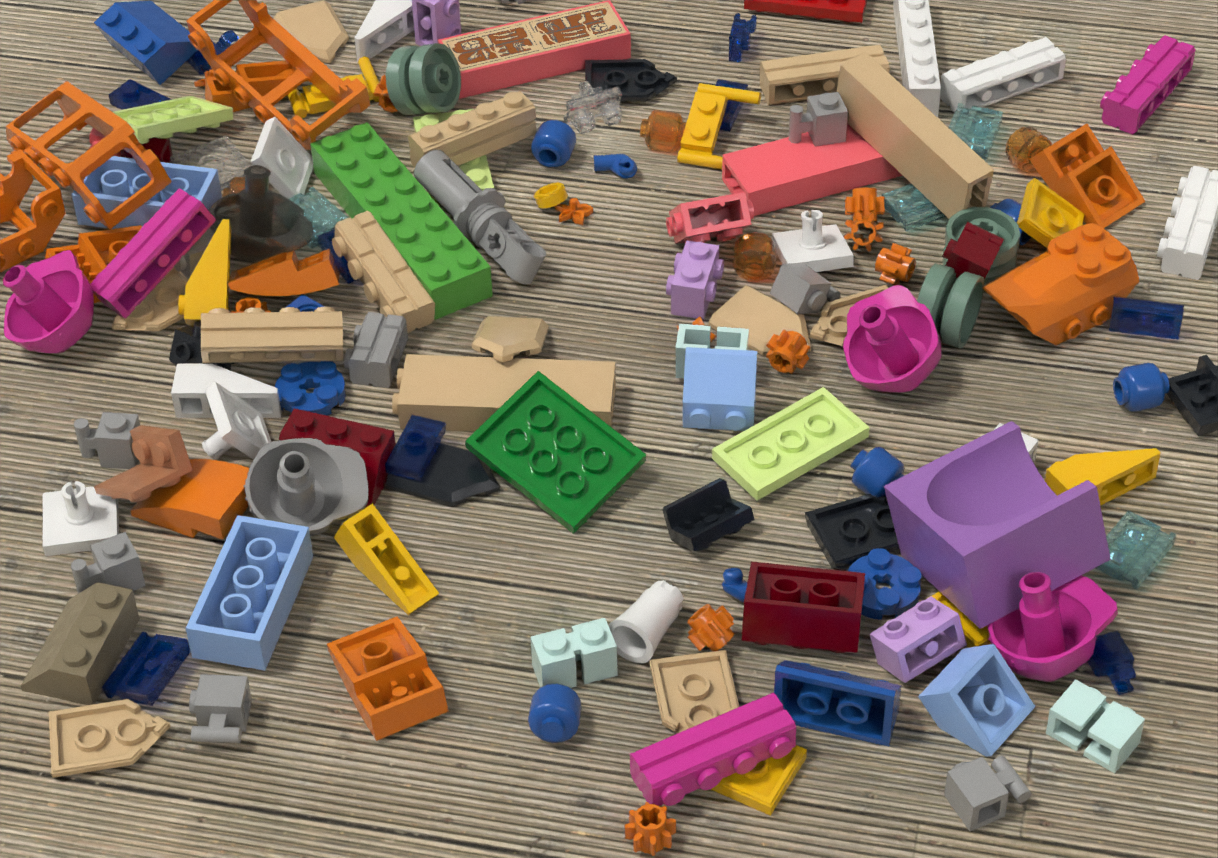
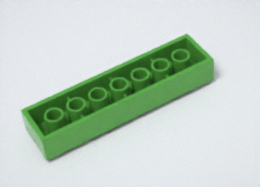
(371, 178)

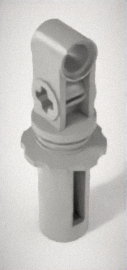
(480, 216)

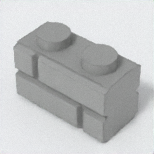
(376, 350)

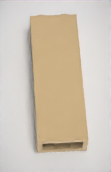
(912, 137)
(471, 389)

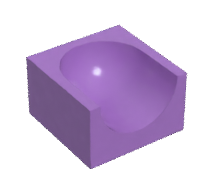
(989, 519)

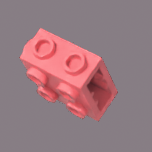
(710, 217)

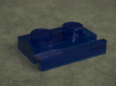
(147, 668)

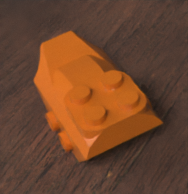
(1068, 284)

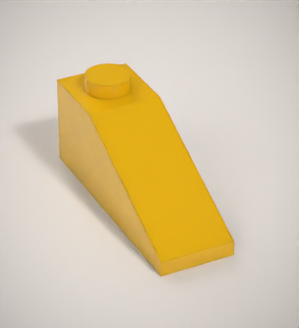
(209, 281)
(1110, 472)
(384, 559)

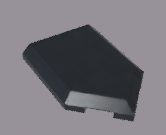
(634, 77)
(448, 478)
(852, 528)

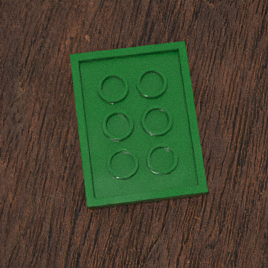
(555, 451)

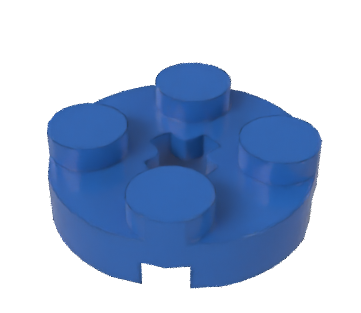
(322, 376)
(889, 569)

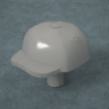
(306, 483)

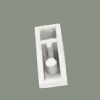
(384, 26)
(193, 379)

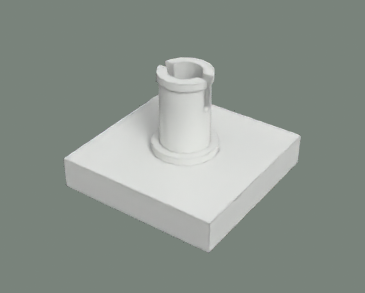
(284, 157)
(815, 245)
(236, 422)
(77, 519)

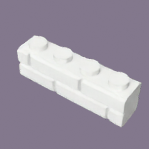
(1003, 75)
(1193, 225)

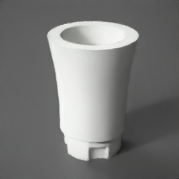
(646, 622)

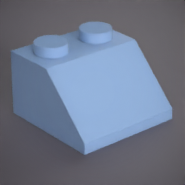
(719, 389)
(977, 699)

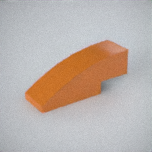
(261, 76)

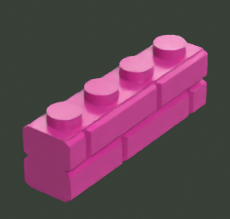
(1147, 84)
(152, 253)
(713, 751)

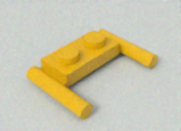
(314, 101)
(705, 122)

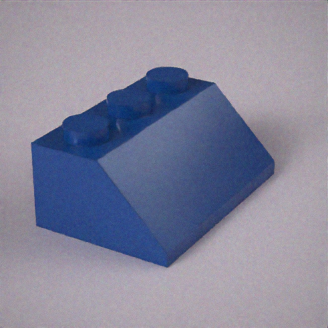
(147, 37)
(838, 701)

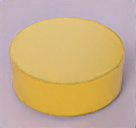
(550, 195)

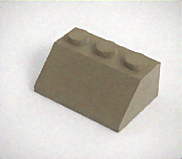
(84, 645)

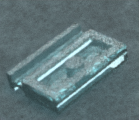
(977, 127)
(911, 207)
(319, 212)
(1135, 549)

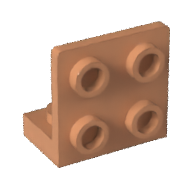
(161, 464)

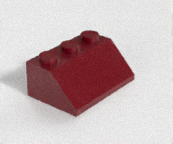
(369, 441)
(803, 607)

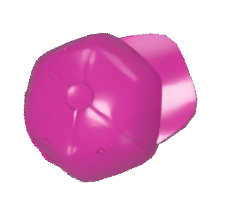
(48, 304)
(891, 341)
(1053, 628)

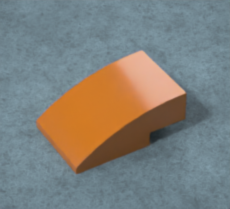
(1088, 177)
(97, 249)
(286, 275)
(202, 500)
(388, 678)

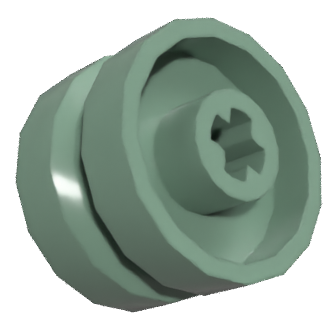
(423, 79)
(994, 222)
(952, 302)

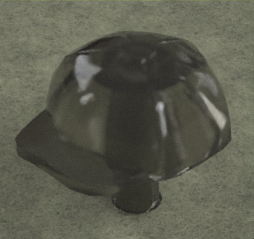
(261, 219)

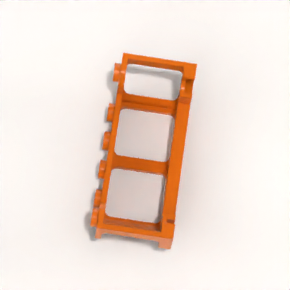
(346, 94)
(78, 112)
(46, 211)

